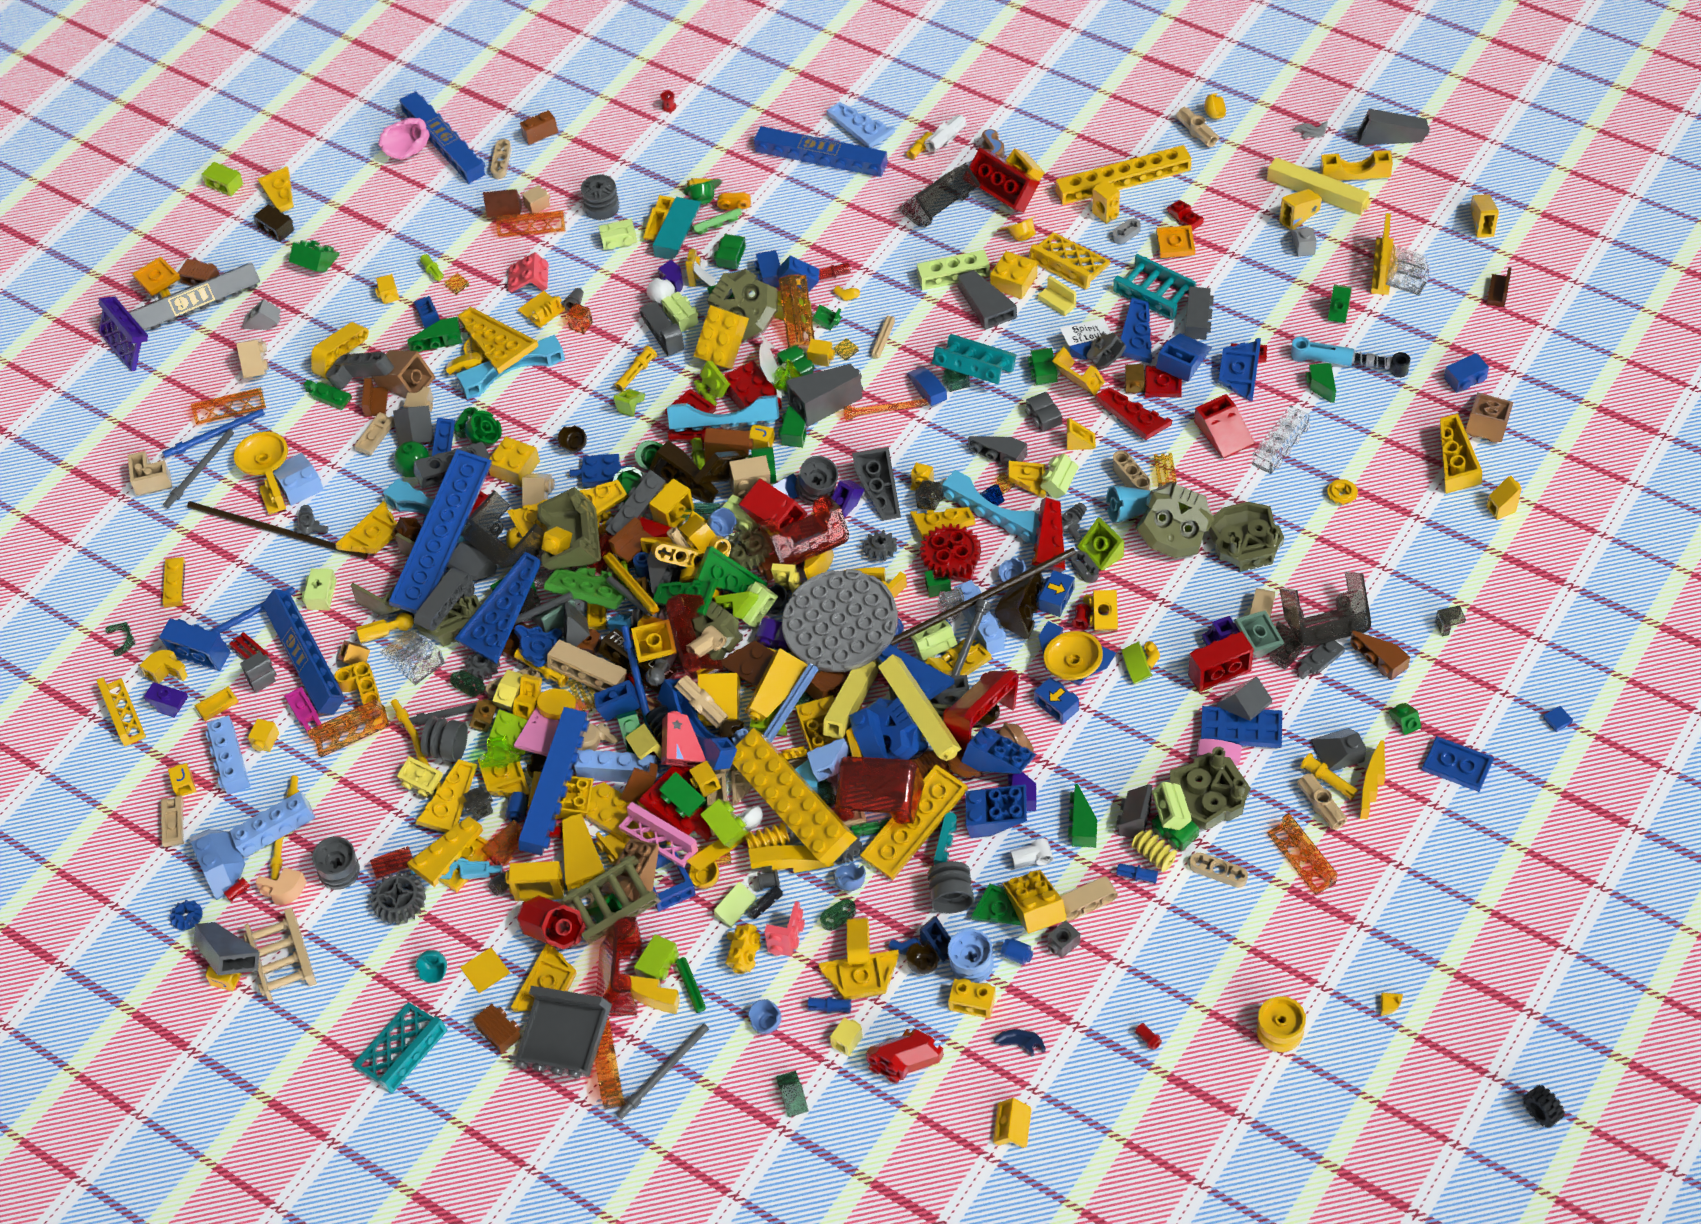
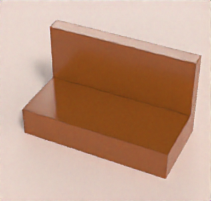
(373, 399)
(627, 541)
(639, 783)

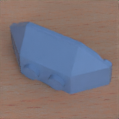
(218, 859)

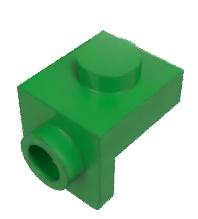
(826, 317)
(1407, 717)

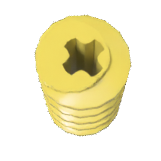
(1154, 850)

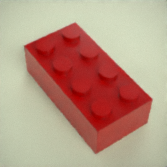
(1003, 179)

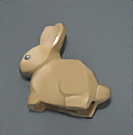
(597, 734)

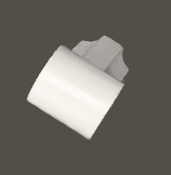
(1038, 852)

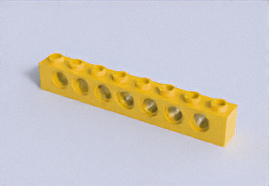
(1124, 173)

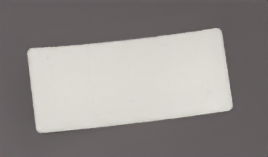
(706, 277)

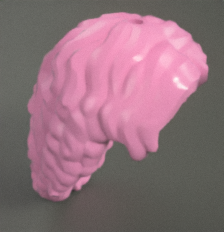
(404, 138)

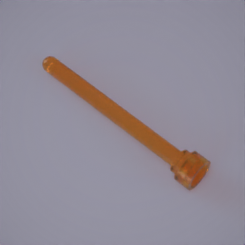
(852, 412)

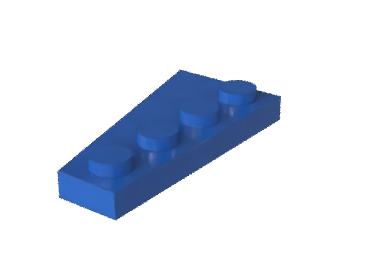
(928, 678)

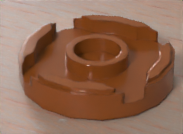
(960, 768)

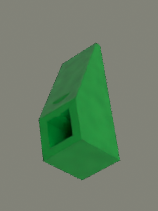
(440, 334)
(1084, 821)

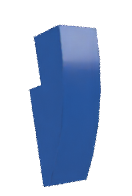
(928, 385)

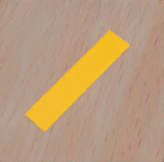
(712, 853)

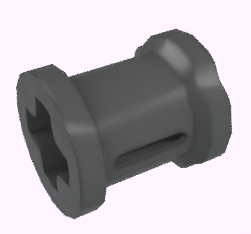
(768, 879)

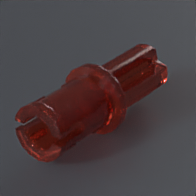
(834, 271)

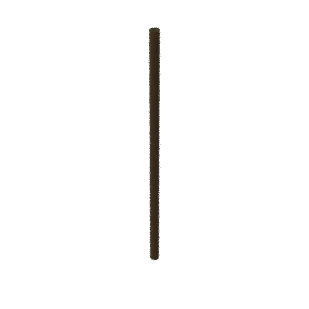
(271, 528)
(984, 595)

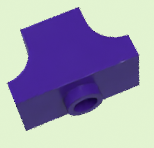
(1220, 630)
(165, 699)

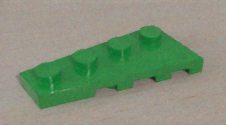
(729, 573)

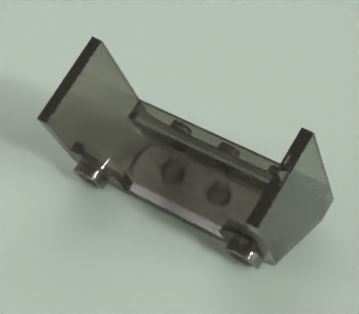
(939, 195)
(484, 528)
(1350, 616)

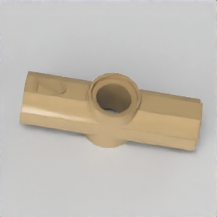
(1197, 126)
(701, 701)
(1315, 793)

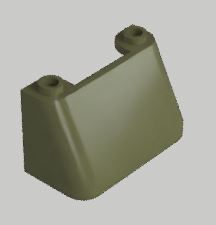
(579, 516)

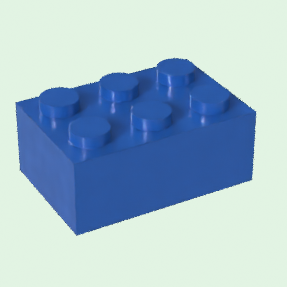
(195, 644)

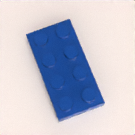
(1261, 731)

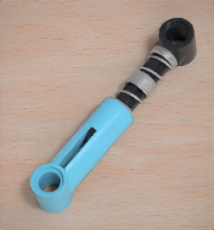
(1305, 350)

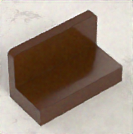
(1499, 289)

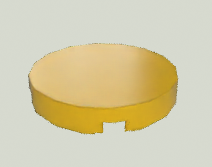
(552, 702)

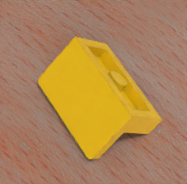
(1012, 1123)

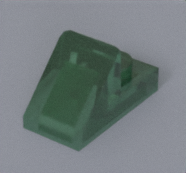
(792, 1094)

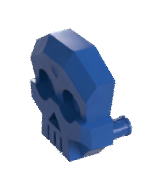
(898, 729)

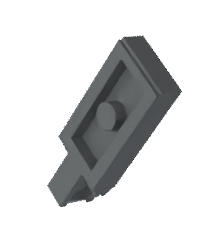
(1320, 658)

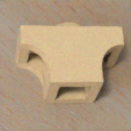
(420, 398)

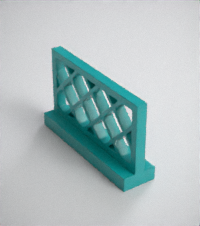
(410, 1055)

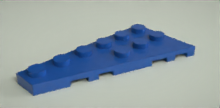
(494, 620)

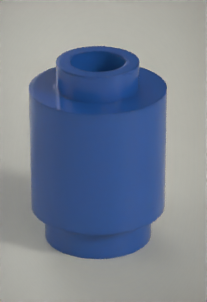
(641, 565)
(516, 807)
(1017, 951)

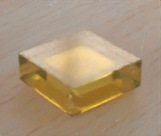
(456, 283)
(846, 349)

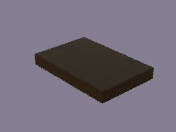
(717, 467)

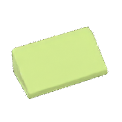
(734, 904)

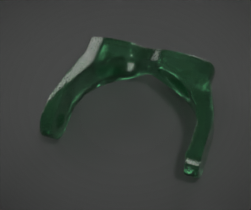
(129, 641)

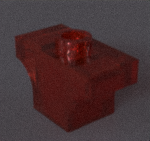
(391, 862)

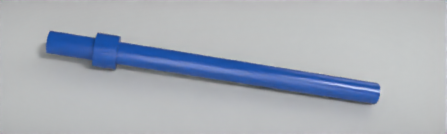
(181, 447)
(245, 615)
(629, 646)

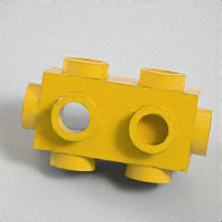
(743, 948)

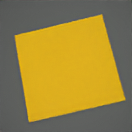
(485, 970)

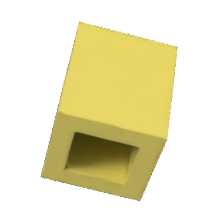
(846, 1036)

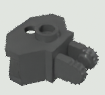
(1105, 350)

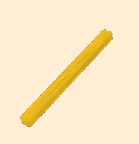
(631, 583)

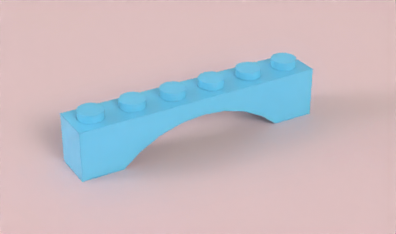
(478, 379)
(684, 415)
(961, 490)
(407, 499)

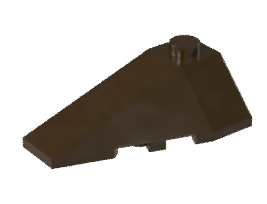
(673, 463)
(1018, 605)

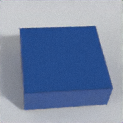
(1558, 718)

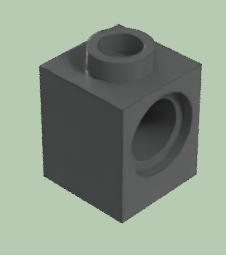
(1063, 931)

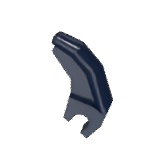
(1025, 1039)

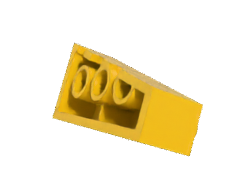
(1458, 457)

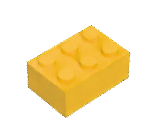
(721, 337)

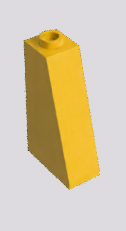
(775, 684)
(580, 854)

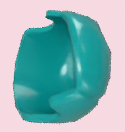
(431, 966)

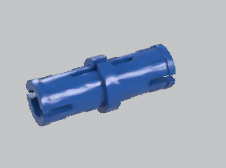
(829, 1004)

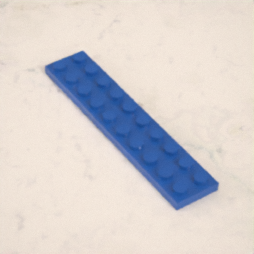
(440, 530)

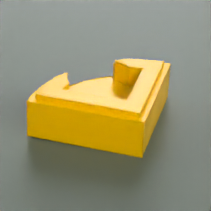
(1390, 1002)

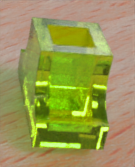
(784, 373)
(499, 753)

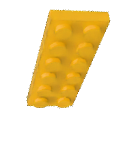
(899, 842)

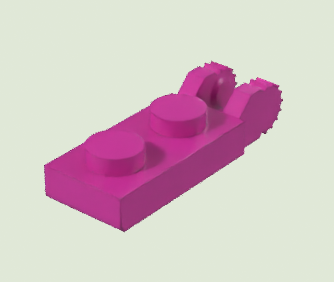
(302, 708)

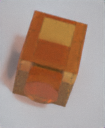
(579, 318)

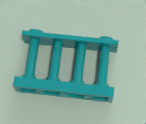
(1157, 303)
(974, 359)

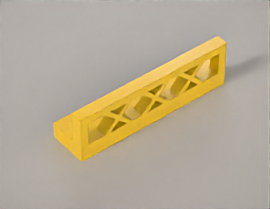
(114, 711)

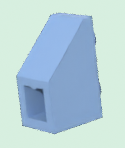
(826, 759)

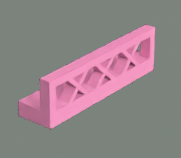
(660, 828)

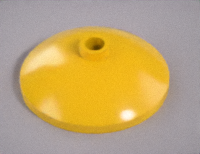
(260, 453)
(1073, 648)

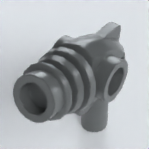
(1071, 519)
(307, 522)

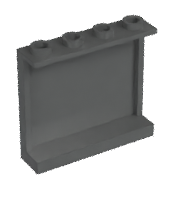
(562, 1032)

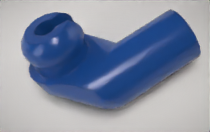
(902, 947)

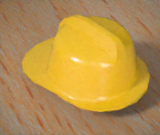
(1021, 231)

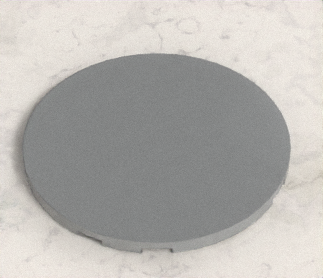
(840, 620)

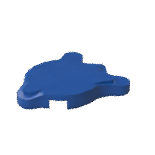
(536, 644)

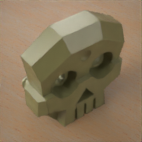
(759, 309)
(1170, 534)
(1246, 546)
(453, 622)
(723, 622)
(1219, 784)

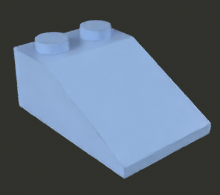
(298, 479)

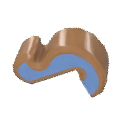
(992, 142)

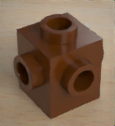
(407, 527)

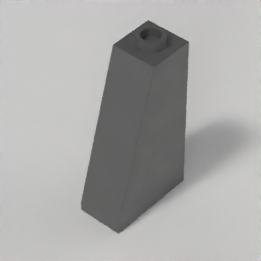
(1391, 128)
(986, 301)
(225, 950)

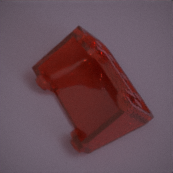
(808, 536)
(681, 611)
(878, 787)
(612, 984)

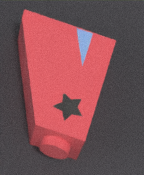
(679, 742)

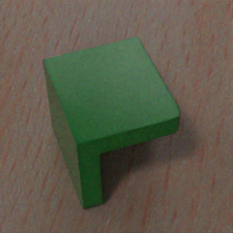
(935, 586)

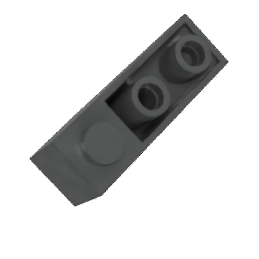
(998, 448)

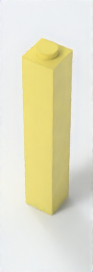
(1330, 189)
(849, 699)
(919, 708)

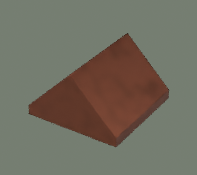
(502, 203)

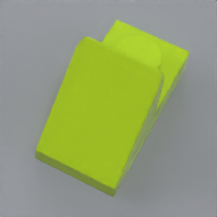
(627, 401)
(739, 602)

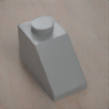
(1304, 241)
(262, 316)

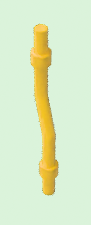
(403, 716)
(276, 861)

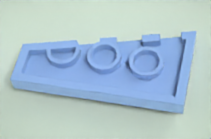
(860, 125)

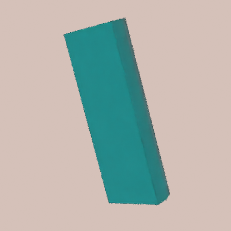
(675, 228)

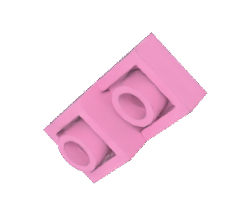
(1231, 749)

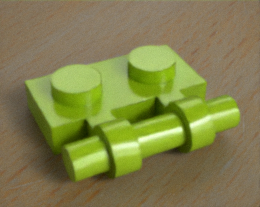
(714, 380)

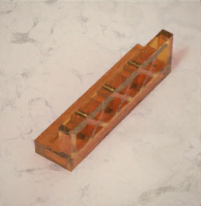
(530, 217)
(793, 310)
(227, 399)
(349, 723)
(1308, 849)

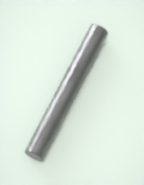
(626, 593)

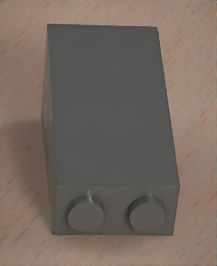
(824, 392)

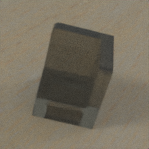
(1449, 617)

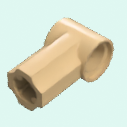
(709, 640)

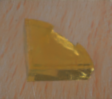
(1004, 484)

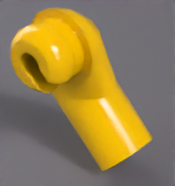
(847, 294)

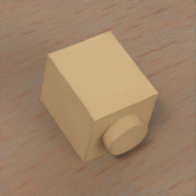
(536, 199)

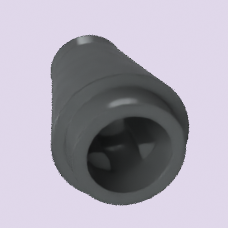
(574, 297)

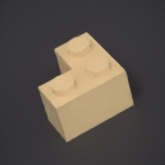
(251, 357)
(746, 472)
(148, 476)
(536, 488)

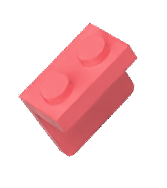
(529, 269)
(784, 940)

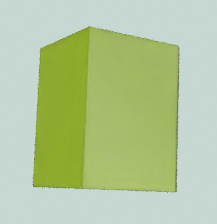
(1102, 544)

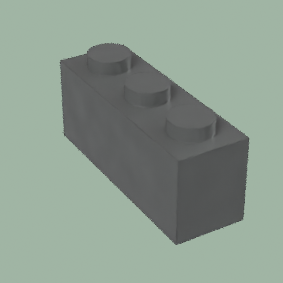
(1199, 313)

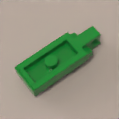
(327, 394)

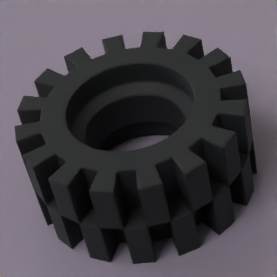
(1543, 1106)

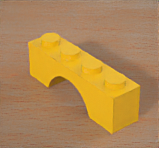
(1377, 165)

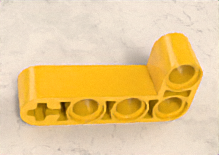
(336, 345)
(688, 553)
(359, 677)

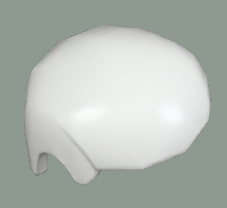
(660, 289)
(752, 817)

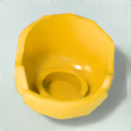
(1215, 106)
(512, 537)
(706, 877)

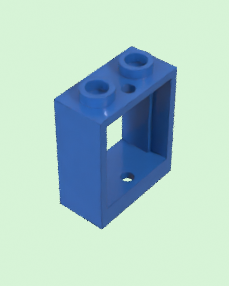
(676, 893)

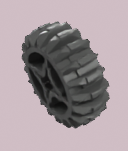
(404, 901)

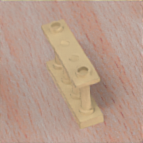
(299, 956)

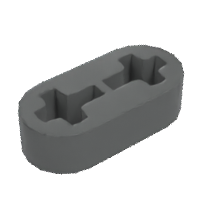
(1087, 564)

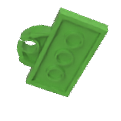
(585, 586)

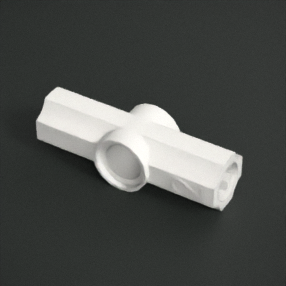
(945, 133)

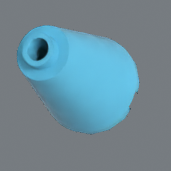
(1126, 502)

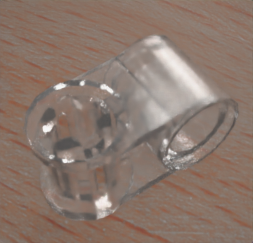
(950, 599)

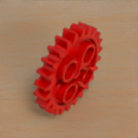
(950, 550)

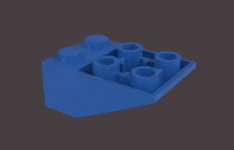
(1182, 356)
(996, 753)
(995, 810)

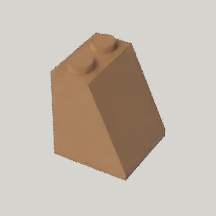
(408, 375)

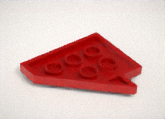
(667, 812)

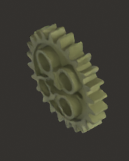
(750, 543)

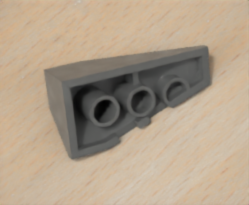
(877, 477)

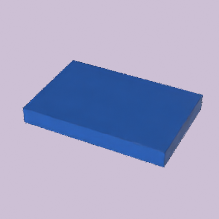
(1457, 764)

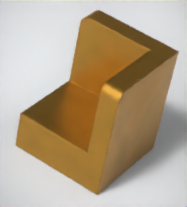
(353, 653)

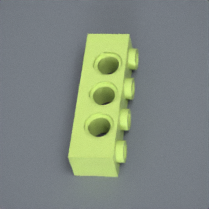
(946, 270)

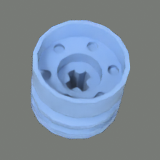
(971, 945)

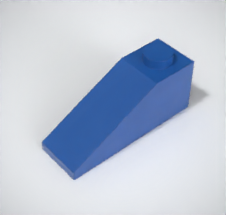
(868, 733)

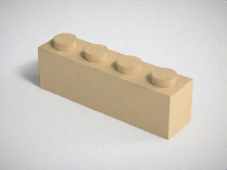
(584, 666)

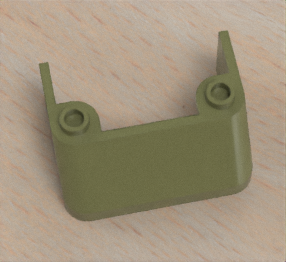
(371, 601)

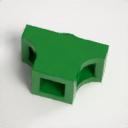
(1340, 303)

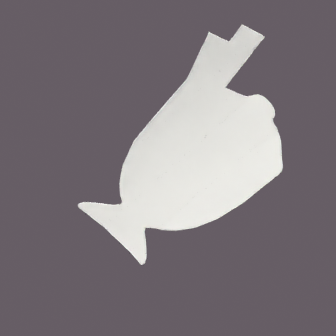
(768, 363)

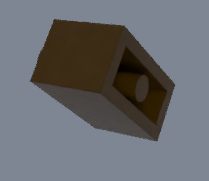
(274, 223)

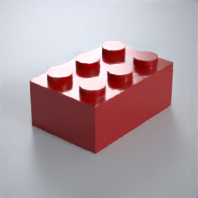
(748, 384)
(1220, 661)

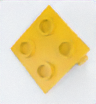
(542, 308)

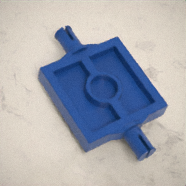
(598, 469)

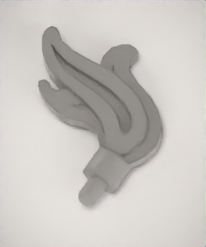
(1310, 131)

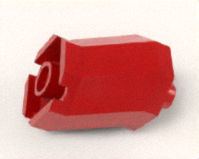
(550, 922)
(903, 1055)

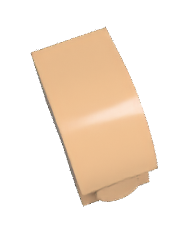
(285, 889)

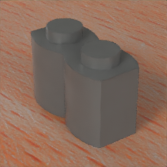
(1043, 411)
(258, 671)

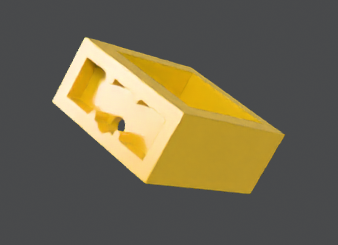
(535, 879)

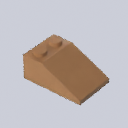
(1489, 417)

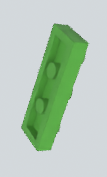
(716, 221)

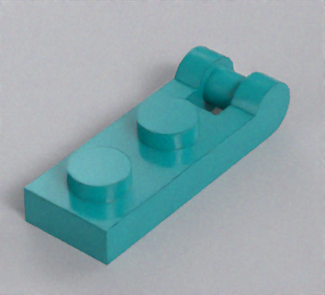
(946, 839)

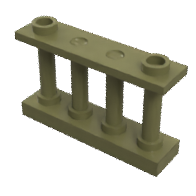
(646, 899)

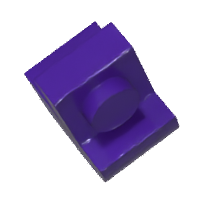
(673, 273)

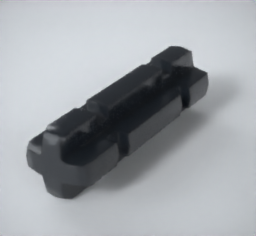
(765, 902)

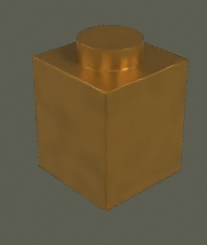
(1134, 378)

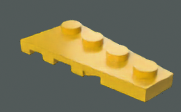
(447, 805)
(437, 857)

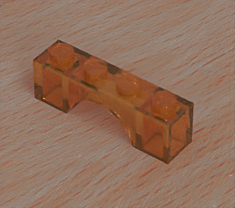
(608, 1071)

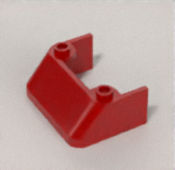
(979, 700)

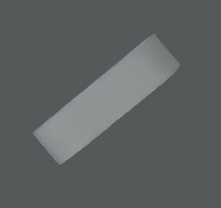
(1128, 229)

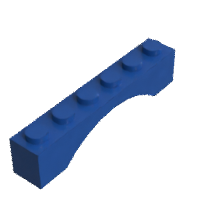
(717, 750)

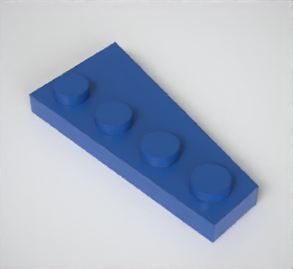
(1137, 332)

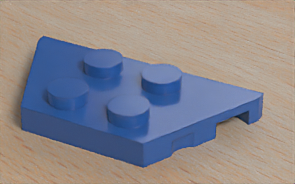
(1240, 368)

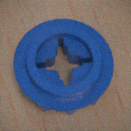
(194, 916)

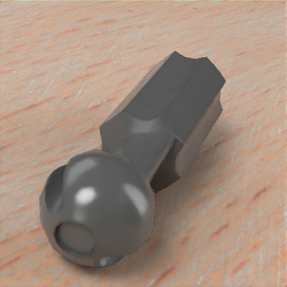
(655, 675)

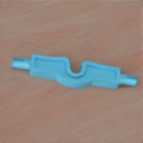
(471, 869)

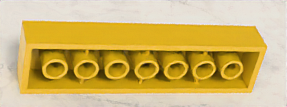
(792, 798)

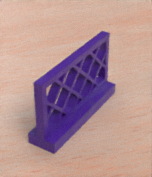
(128, 329)

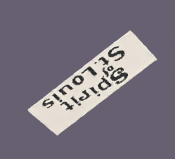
(1084, 331)

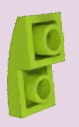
(1136, 663)

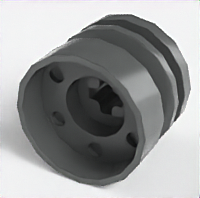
(600, 197)
(816, 477)
(444, 739)
(336, 863)
(950, 887)

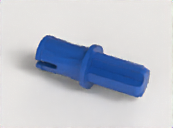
(1137, 873)

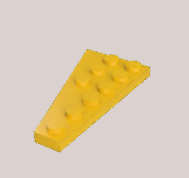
(495, 339)
(602, 496)

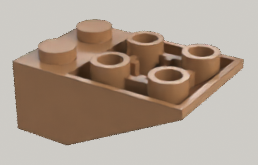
(647, 855)

